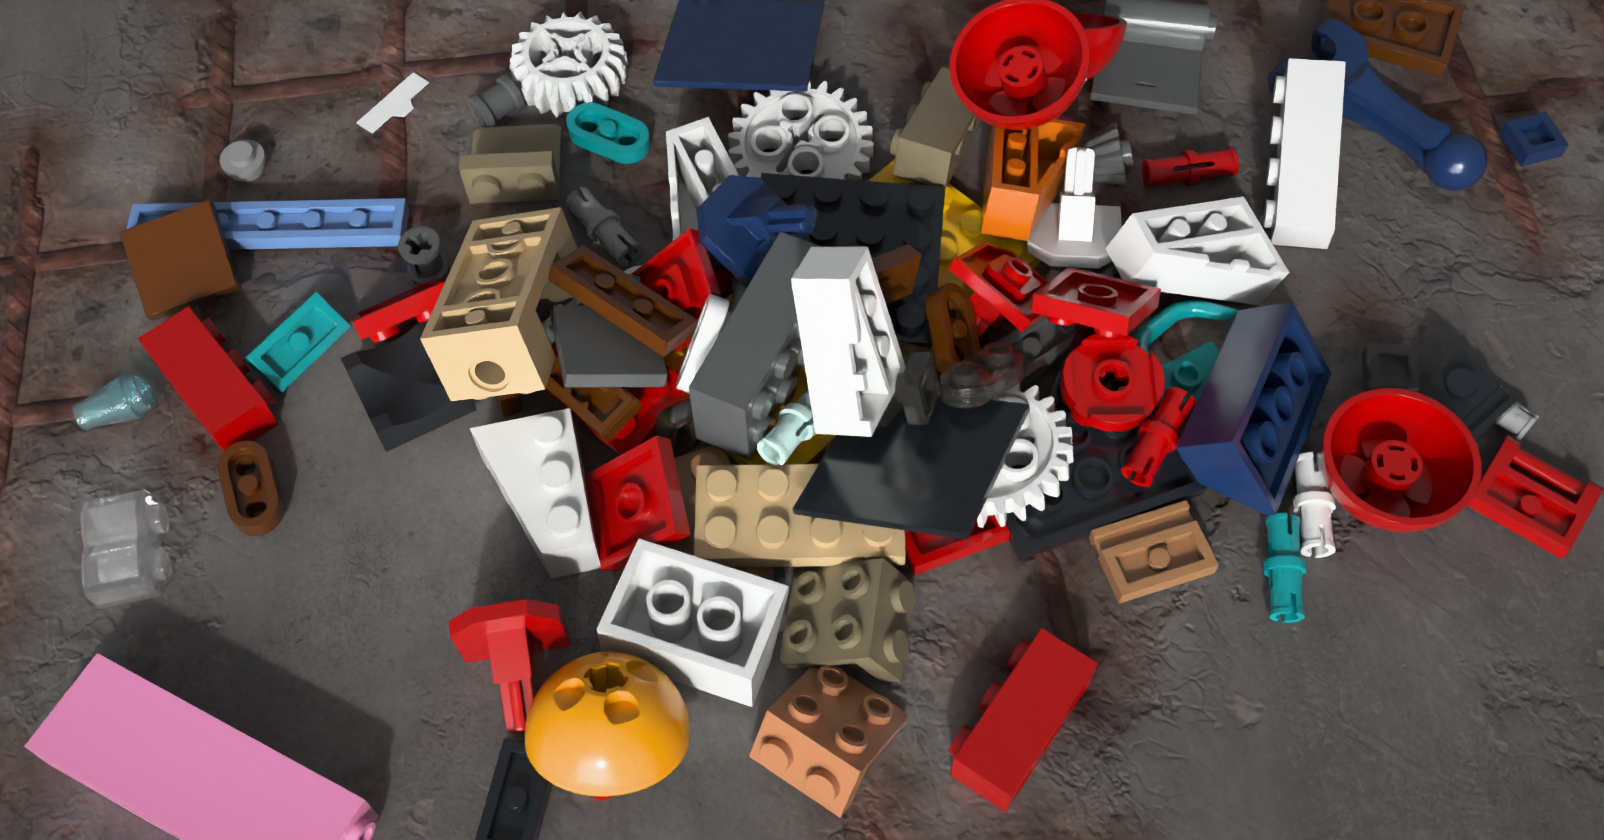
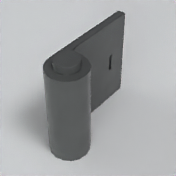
(1158, 55)

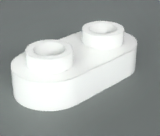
(709, 326)

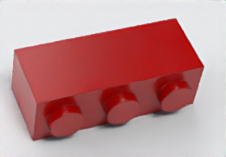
(210, 378)
(1020, 718)

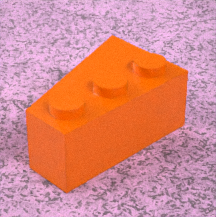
(1024, 176)

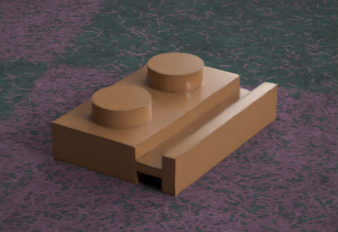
(1153, 552)

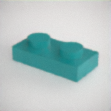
(297, 342)

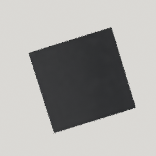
(916, 474)

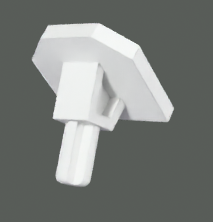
(1076, 228)

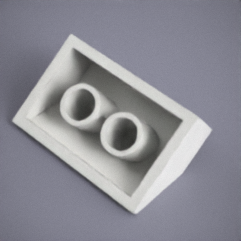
(695, 620)

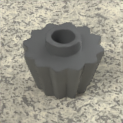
(1110, 155)

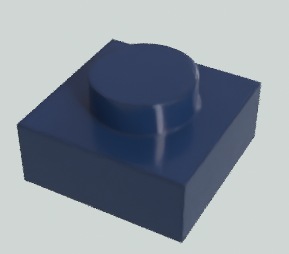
(1533, 138)

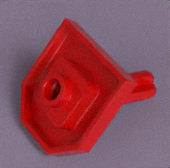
(684, 275)
(1001, 286)
(509, 637)

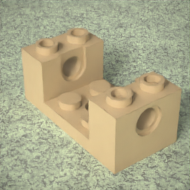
(486, 319)

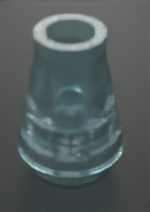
(116, 402)

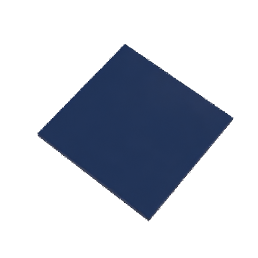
(741, 45)

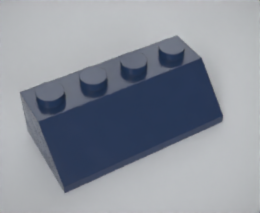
(1256, 407)

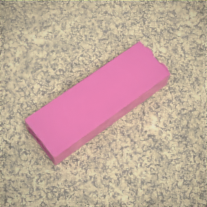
(187, 766)

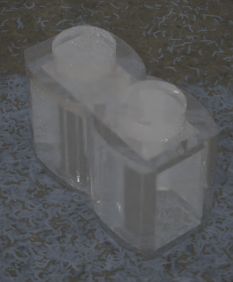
(124, 549)

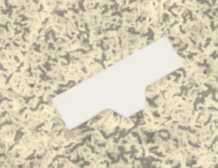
(394, 104)

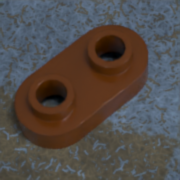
(951, 325)
(252, 491)

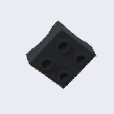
(402, 389)

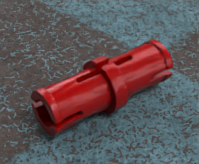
(1217, 163)
(1158, 436)

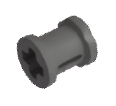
(495, 102)
(422, 250)

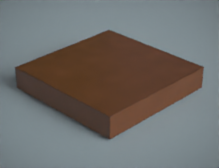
(180, 260)

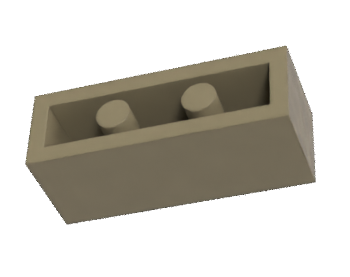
(934, 134)

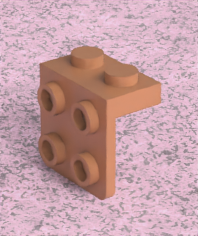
(826, 735)

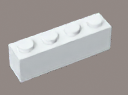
(1306, 153)

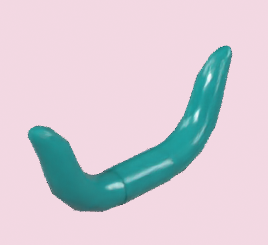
(1184, 309)

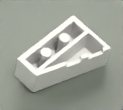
(695, 170)
(1200, 251)
(845, 340)
(544, 483)

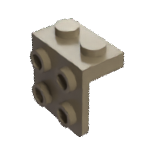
(513, 164)
(849, 617)

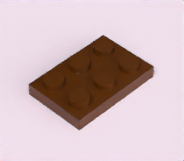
(1403, 31)

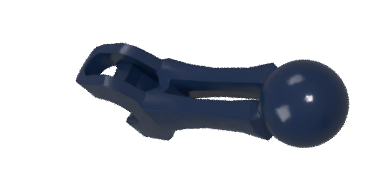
(1450, 159)

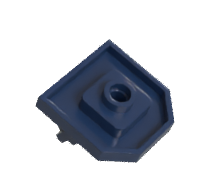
(744, 221)

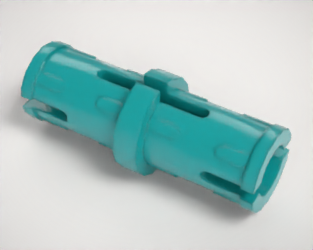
(1284, 568)

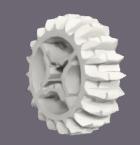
(568, 63)

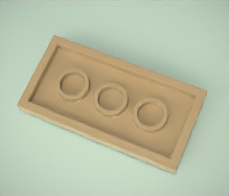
(749, 522)

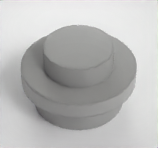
(243, 160)

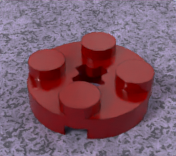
(1108, 409)

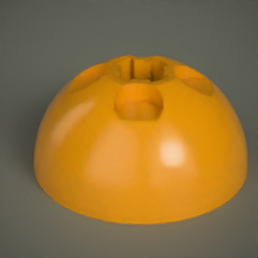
(607, 725)

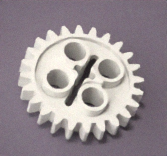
(770, 127)
(1045, 459)

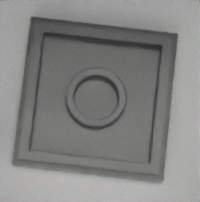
(602, 354)

